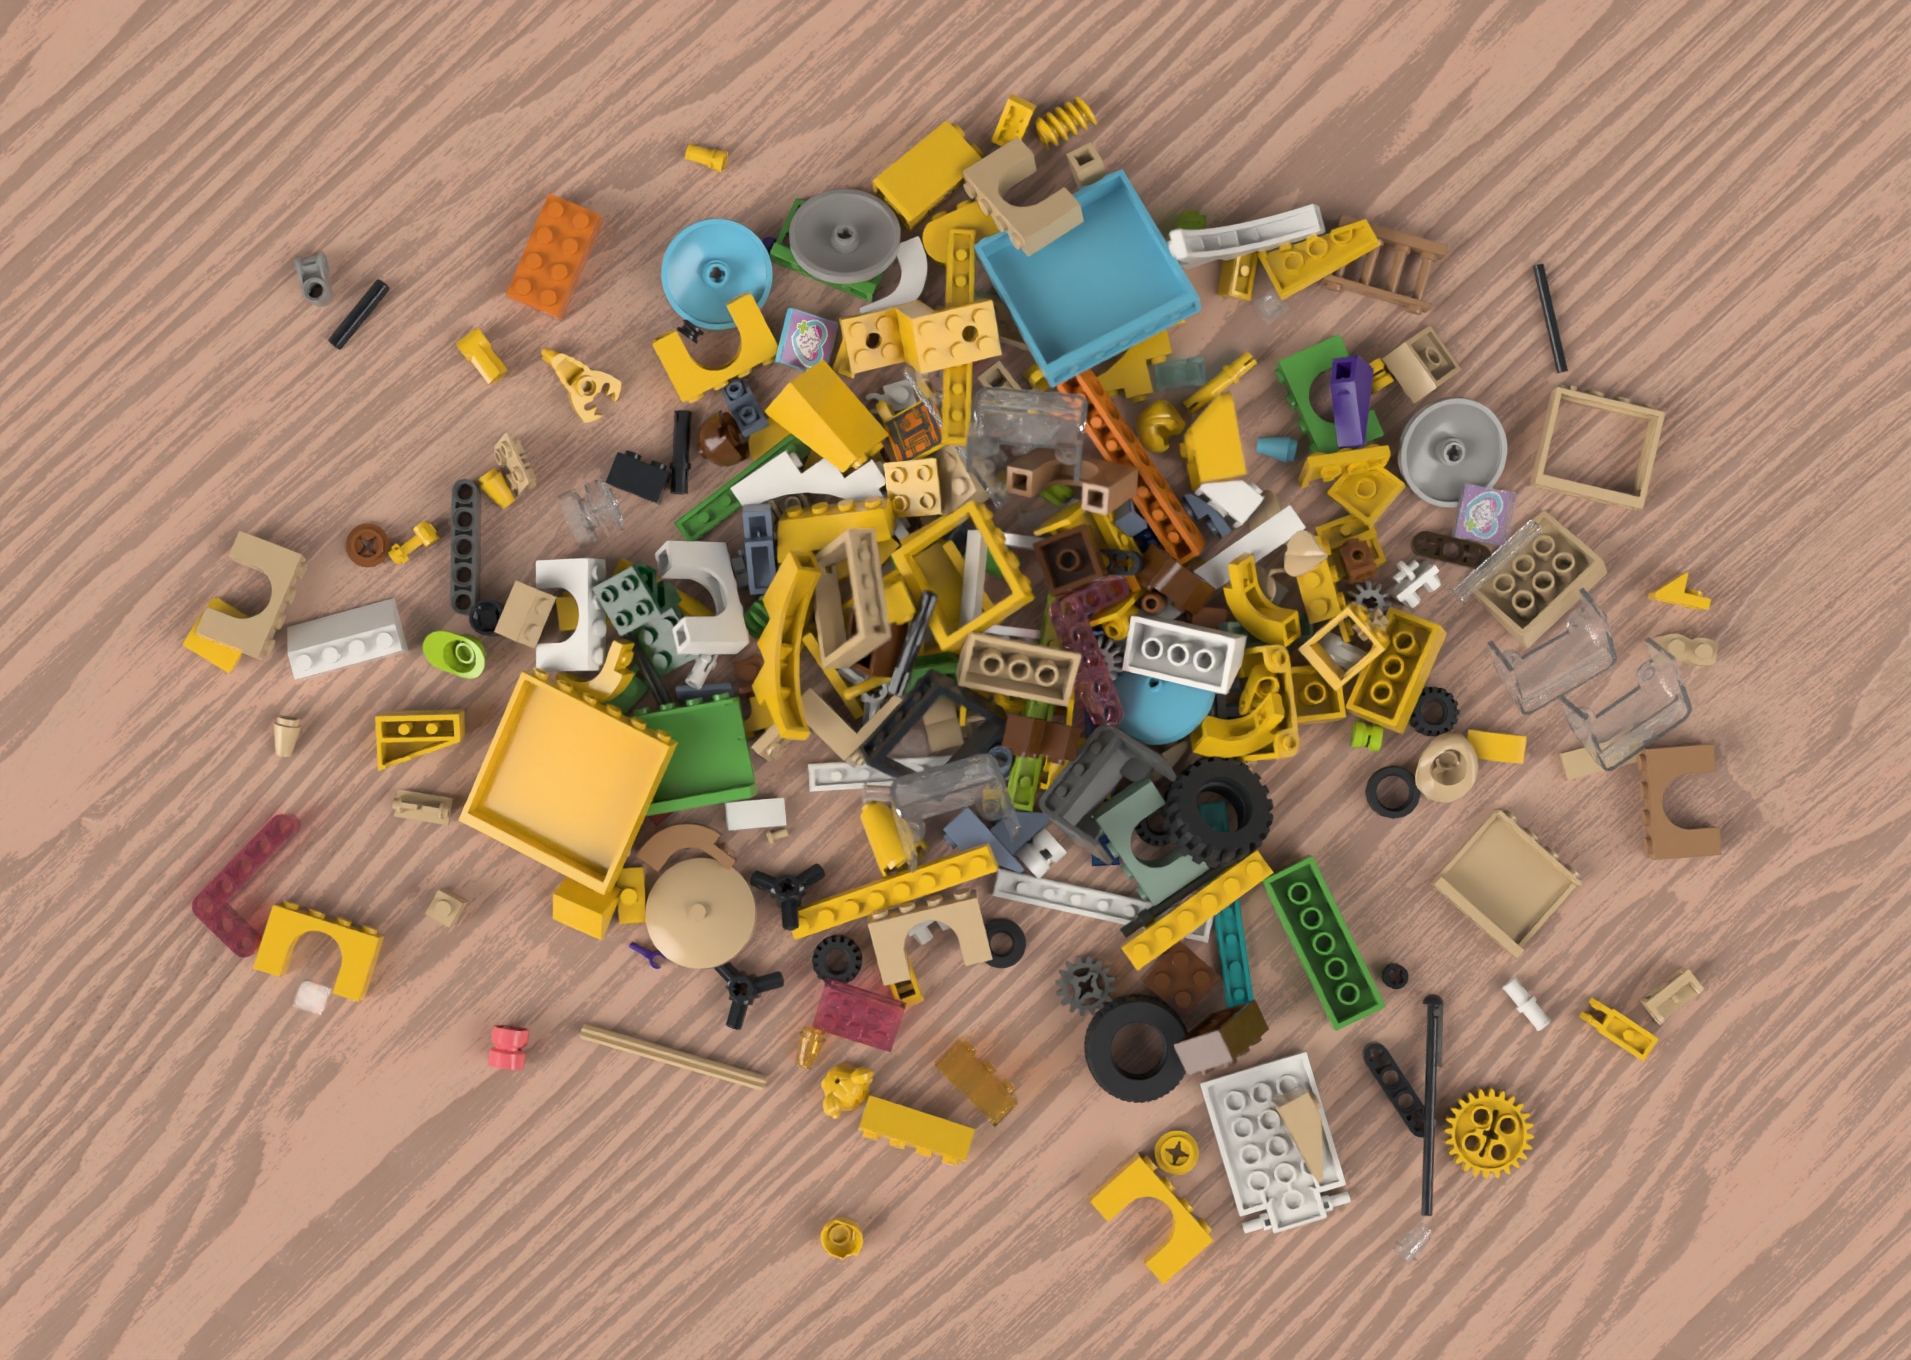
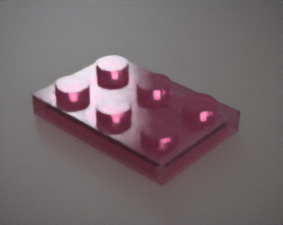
(859, 1015)

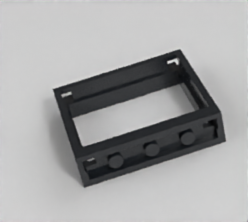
(913, 708)

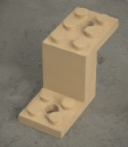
(829, 727)

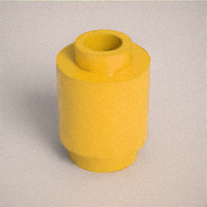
(1119, 627)

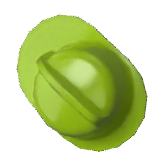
(455, 653)

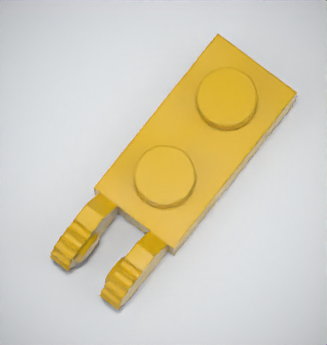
(1622, 1031)

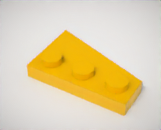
(1353, 461)

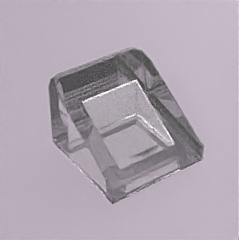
(312, 996)

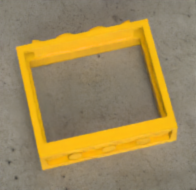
(1005, 559)

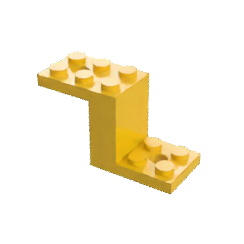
(920, 336)

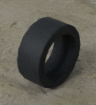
(1371, 792)

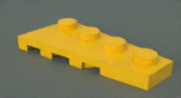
(1306, 262)

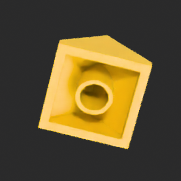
(584, 907)

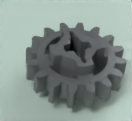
(1074, 979)

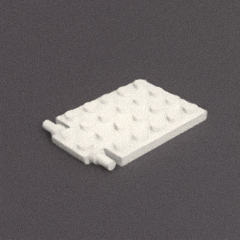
(1259, 1151)

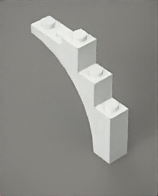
(1229, 242)
(784, 476)

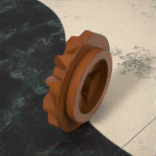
(355, 545)

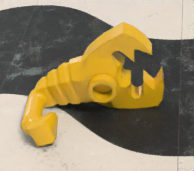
(581, 382)

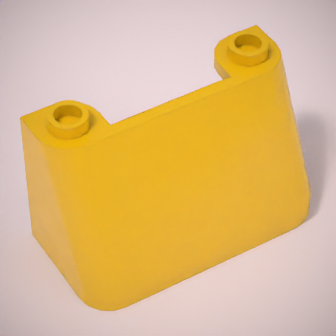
(1278, 662)

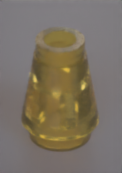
(809, 1046)

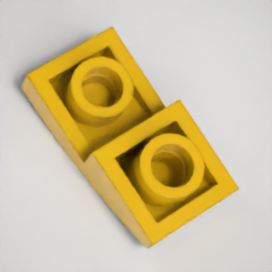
(1498, 746)

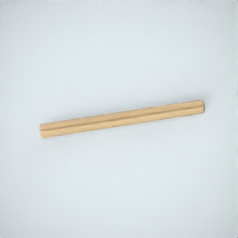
(673, 1057)

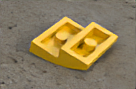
(1345, 529)
(213, 652)

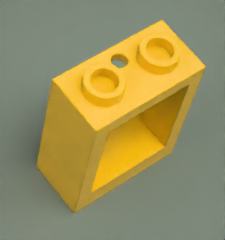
(1324, 662)

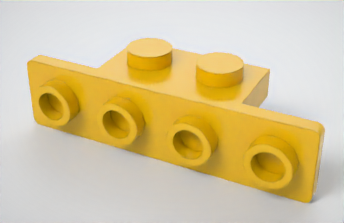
(1321, 594)

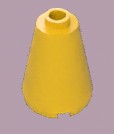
(884, 839)

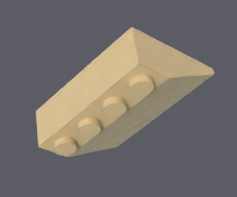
(1541, 581)

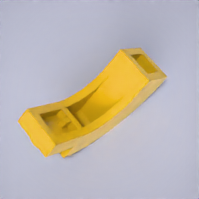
(1254, 610)
(612, 678)
(1239, 736)

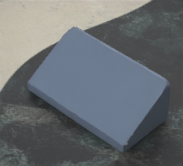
(686, 692)

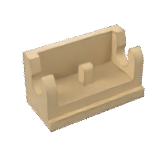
(1671, 994)

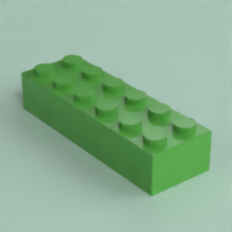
(1322, 942)

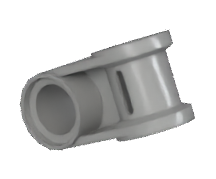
(314, 273)

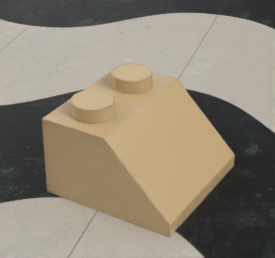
(1421, 364)
(525, 614)

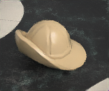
(1447, 768)

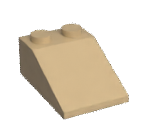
(1301, 1118)

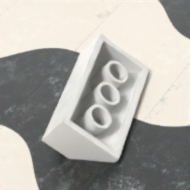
(345, 640)
(1183, 652)

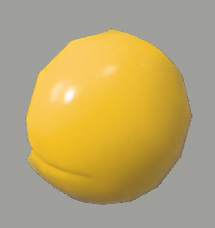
(842, 1237)

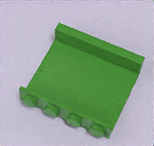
(711, 754)

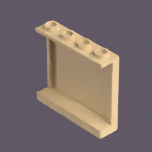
(1506, 881)

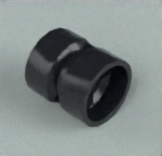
(485, 616)

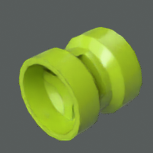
(1366, 736)

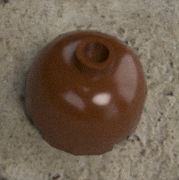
(721, 441)

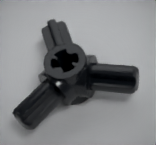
(792, 900)
(755, 988)

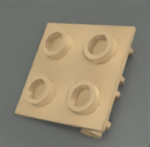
(508, 453)

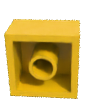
(1315, 697)

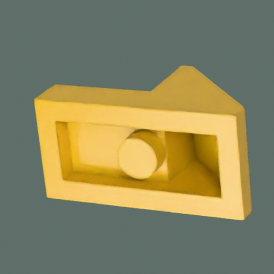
(1673, 593)

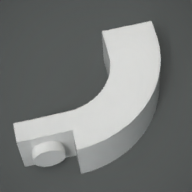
(913, 279)

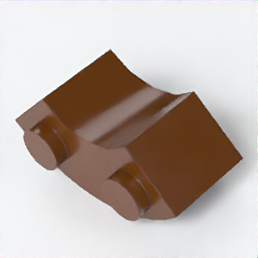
(1174, 580)

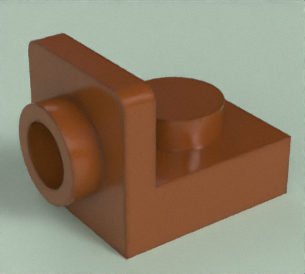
(746, 673)

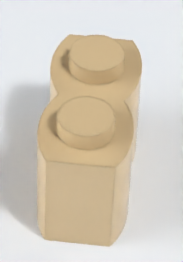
(1689, 651)
(943, 725)

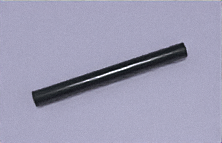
(1550, 318)

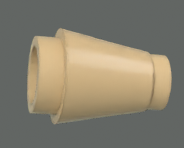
(286, 734)

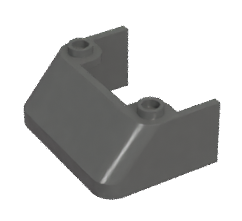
(1091, 778)

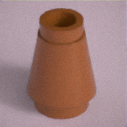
(1161, 601)

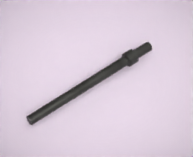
(1147, 917)

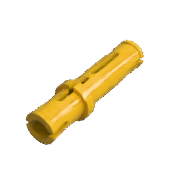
(1228, 375)

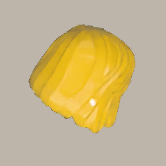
(1158, 424)

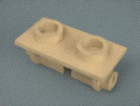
(422, 807)

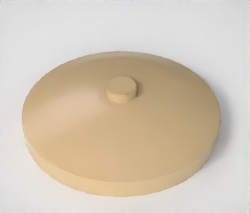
(701, 913)

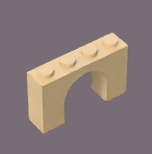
(1029, 226)
(255, 634)
(958, 911)

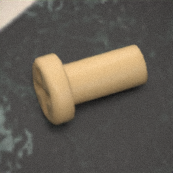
(776, 835)

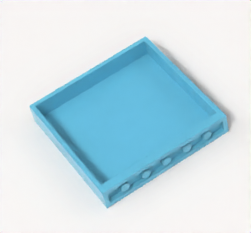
(1093, 286)

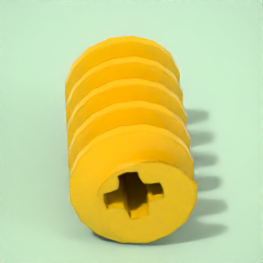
(1064, 121)

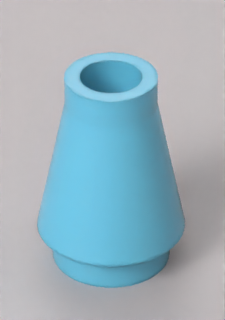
(1279, 448)

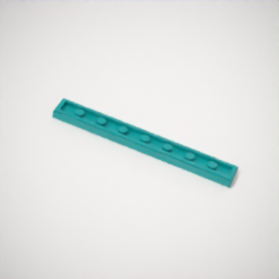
(1229, 927)

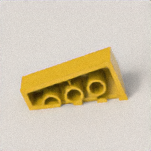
(819, 525)

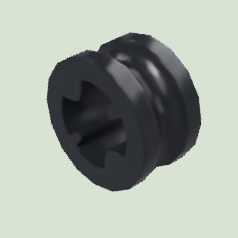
(690, 331)
(1403, 974)

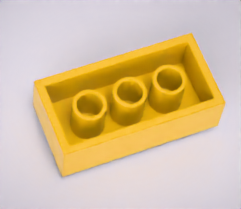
(1395, 678)

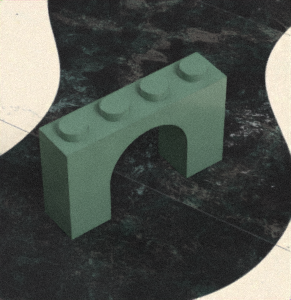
(1117, 821)

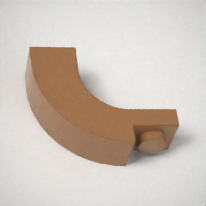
(669, 840)

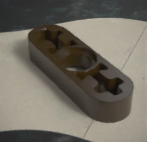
(1432, 538)

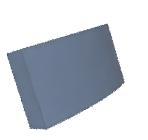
(744, 406)
(1198, 508)

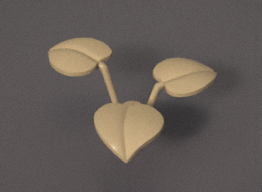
(1302, 553)

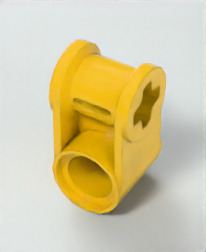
(1255, 691)

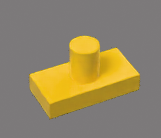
(1013, 120)
(633, 897)

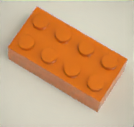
(555, 257)

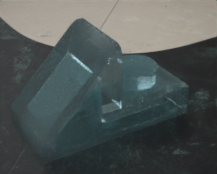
(1181, 374)

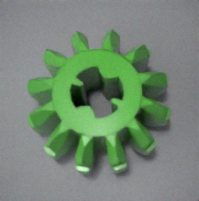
(756, 618)

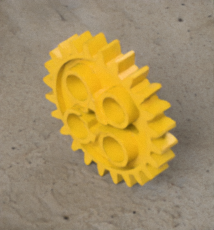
(1512, 1140)

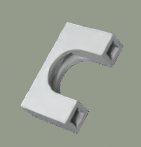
(711, 567)
(587, 645)

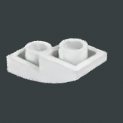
(755, 814)

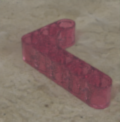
(1088, 646)
(239, 880)

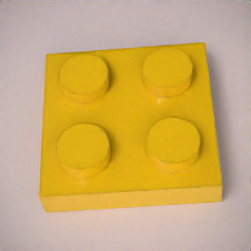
(1366, 493)

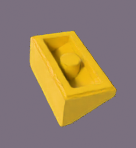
(1238, 277)

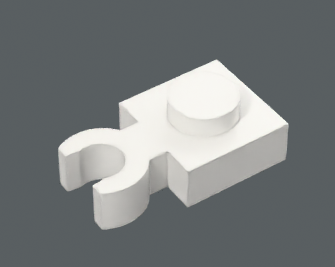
(898, 395)

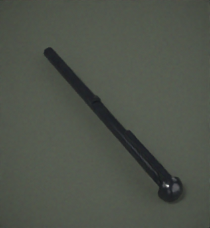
(1433, 1060)

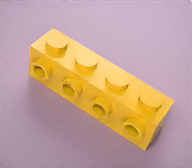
(917, 1130)

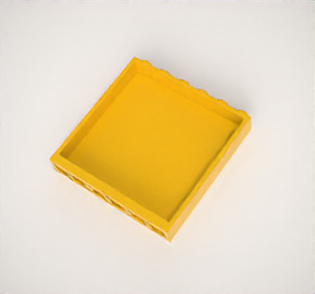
(568, 780)

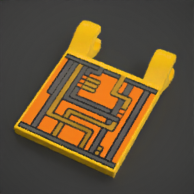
(911, 431)

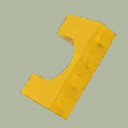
(693, 378)
(358, 946)
(1139, 1180)

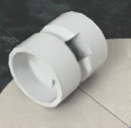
(1033, 859)

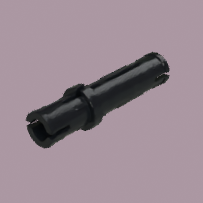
(681, 447)

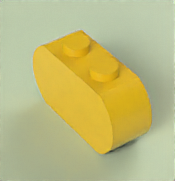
(967, 216)

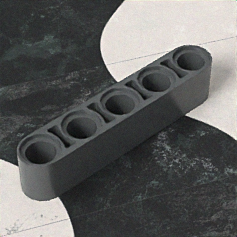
(460, 534)

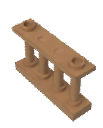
(1403, 245)

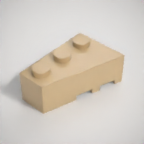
(956, 484)

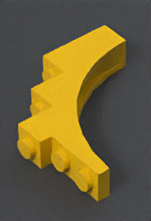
(1131, 371)
(780, 643)

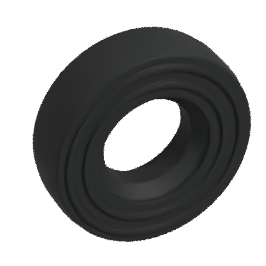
(1018, 942)

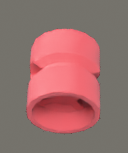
(508, 1047)

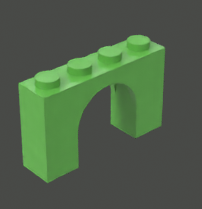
(1297, 375)

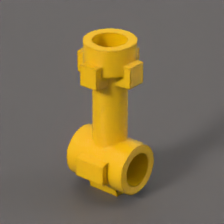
(425, 534)

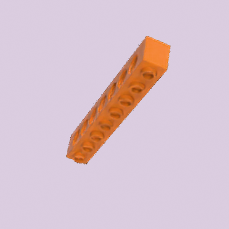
(1121, 446)

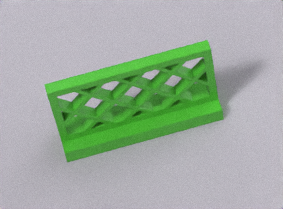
(782, 255)

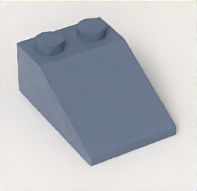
(968, 831)

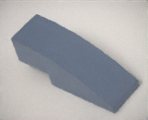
(759, 546)

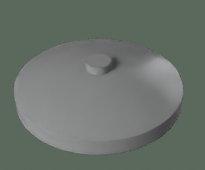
(844, 236)
(1450, 445)

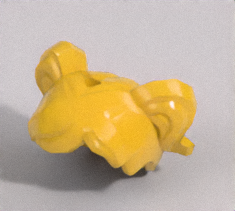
(849, 1092)

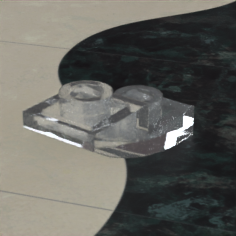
(911, 746)

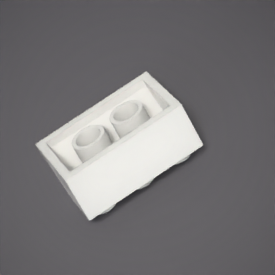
(1231, 500)

